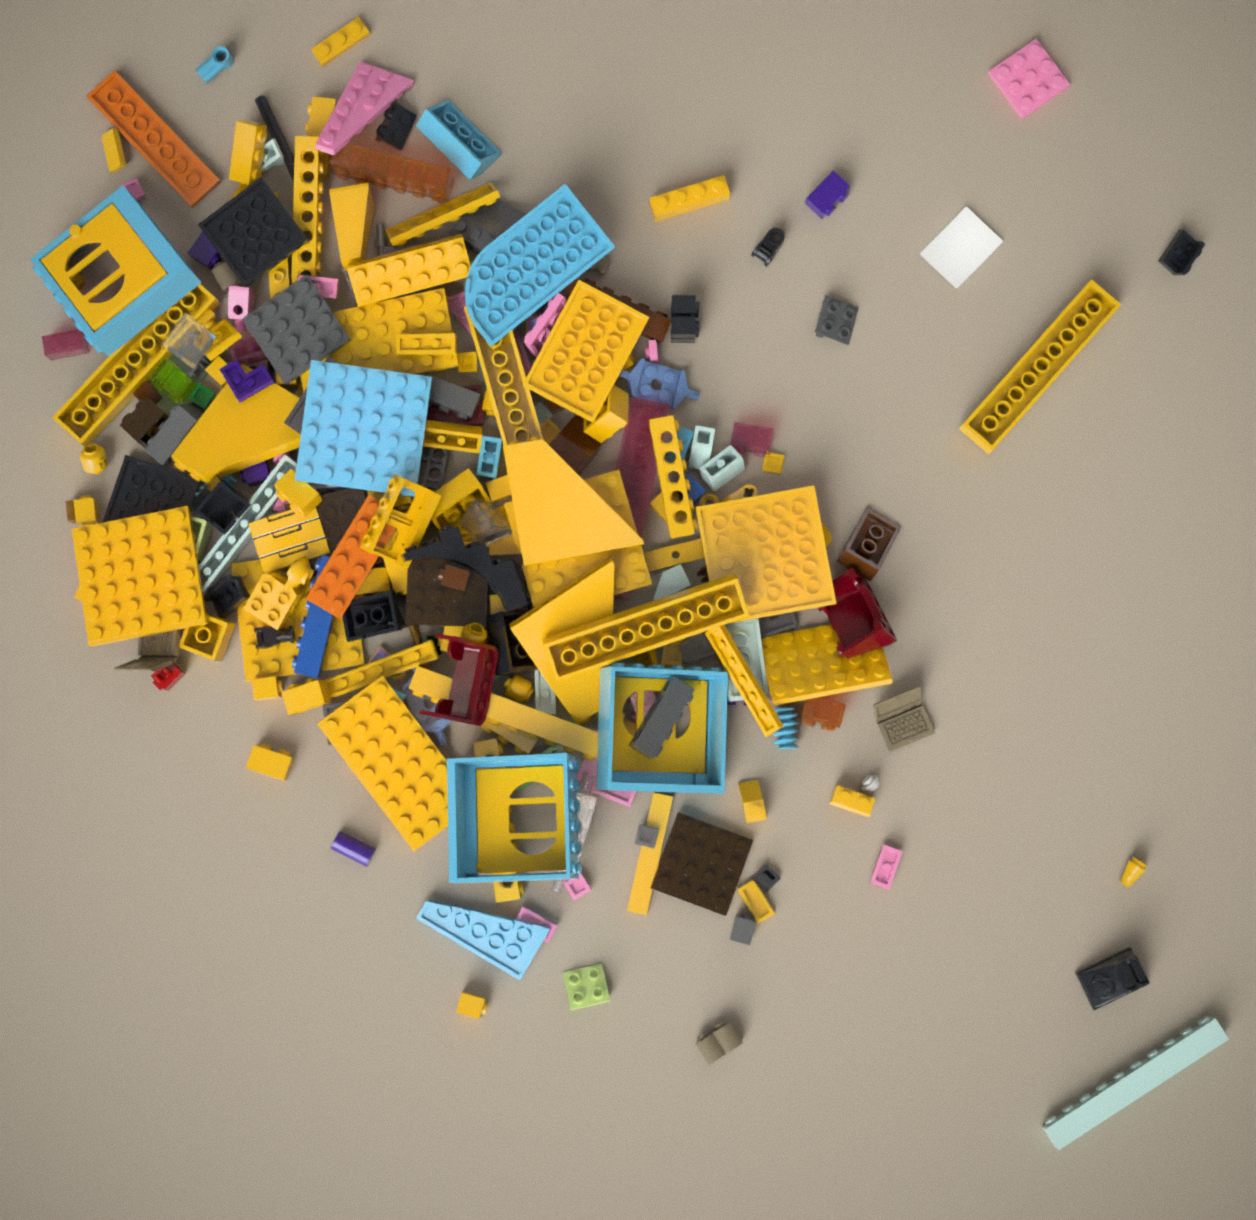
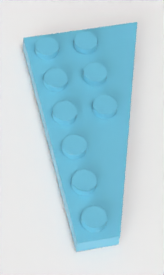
(498, 939)

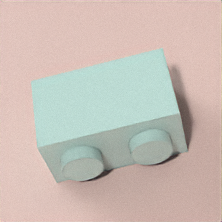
(722, 468)

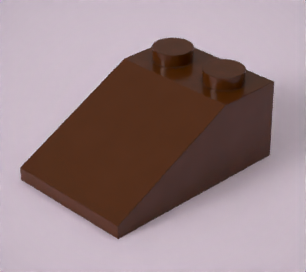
(576, 446)
(868, 544)

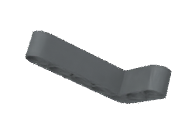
(434, 464)

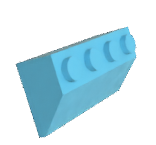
(458, 139)

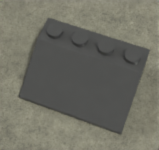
(486, 224)

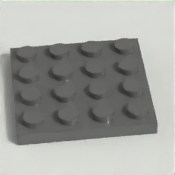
(296, 329)

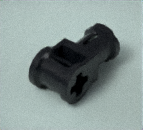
(269, 637)

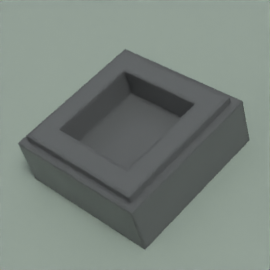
(646, 836)

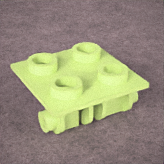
(586, 986)

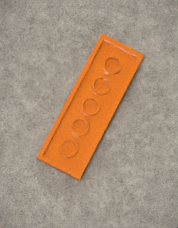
(348, 563)

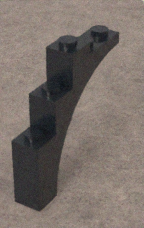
(501, 575)

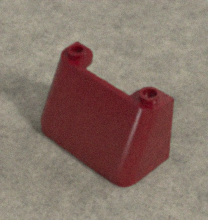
(857, 616)

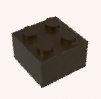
(144, 421)

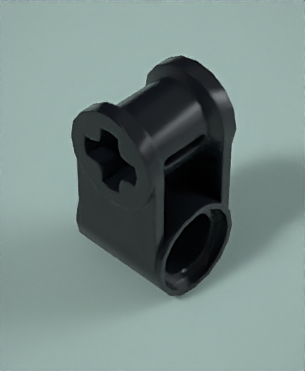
(767, 249)

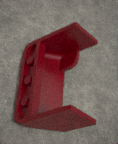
(470, 683)

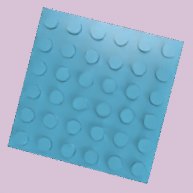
(362, 427)

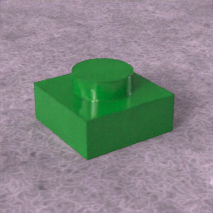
(202, 396)

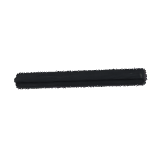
(276, 133)

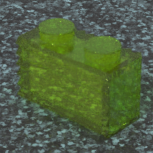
(173, 382)

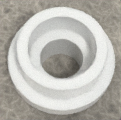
(870, 783)

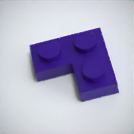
(244, 384)

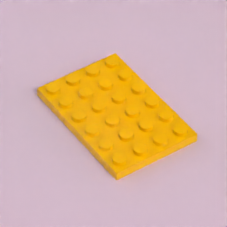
(585, 351)
(808, 666)

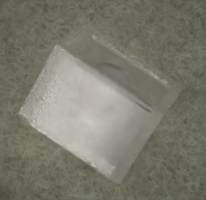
(189, 340)
(485, 522)

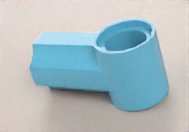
(212, 66)

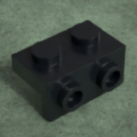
(395, 126)
(1181, 253)
(227, 595)

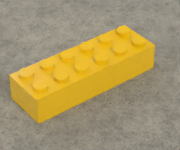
(409, 270)

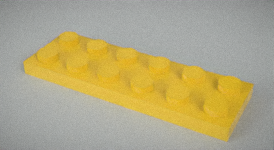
(442, 213)

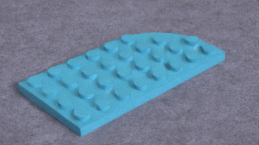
(532, 263)

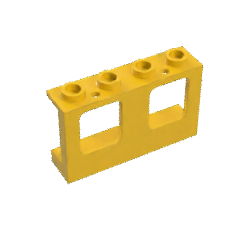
(410, 525)

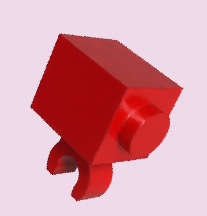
(167, 677)

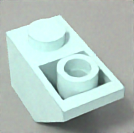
(701, 447)
(672, 582)

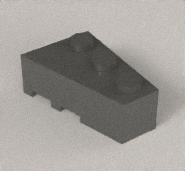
(173, 432)

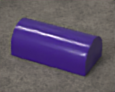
(353, 848)

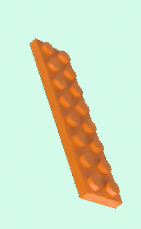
(153, 139)

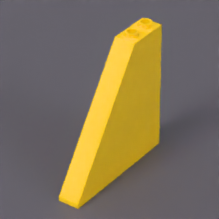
(238, 434)
(557, 509)
(574, 605)

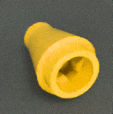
(1133, 871)

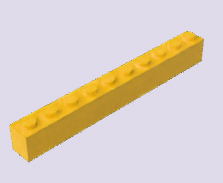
(515, 716)

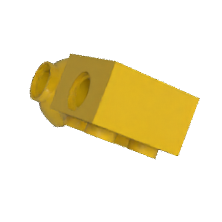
(278, 595)

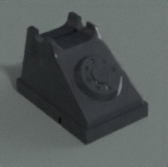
(375, 616)
(1112, 978)

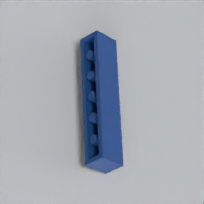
(315, 635)

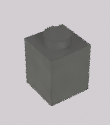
(743, 929)

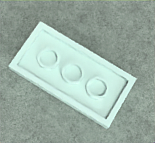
(748, 641)

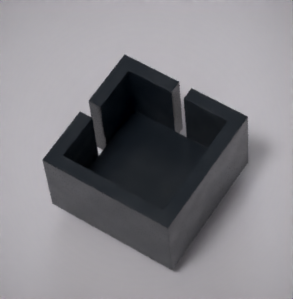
(683, 314)
(218, 501)

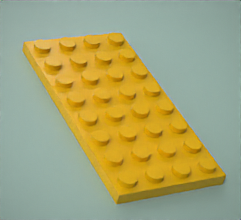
(375, 330)
(392, 760)

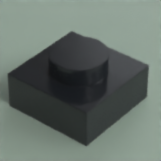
(766, 878)

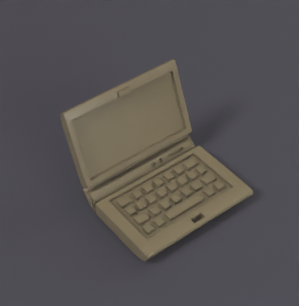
(155, 652)
(903, 719)

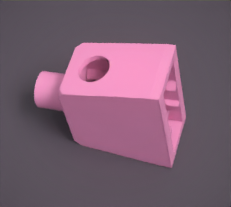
(240, 298)

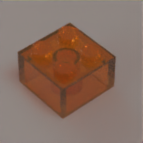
(822, 712)

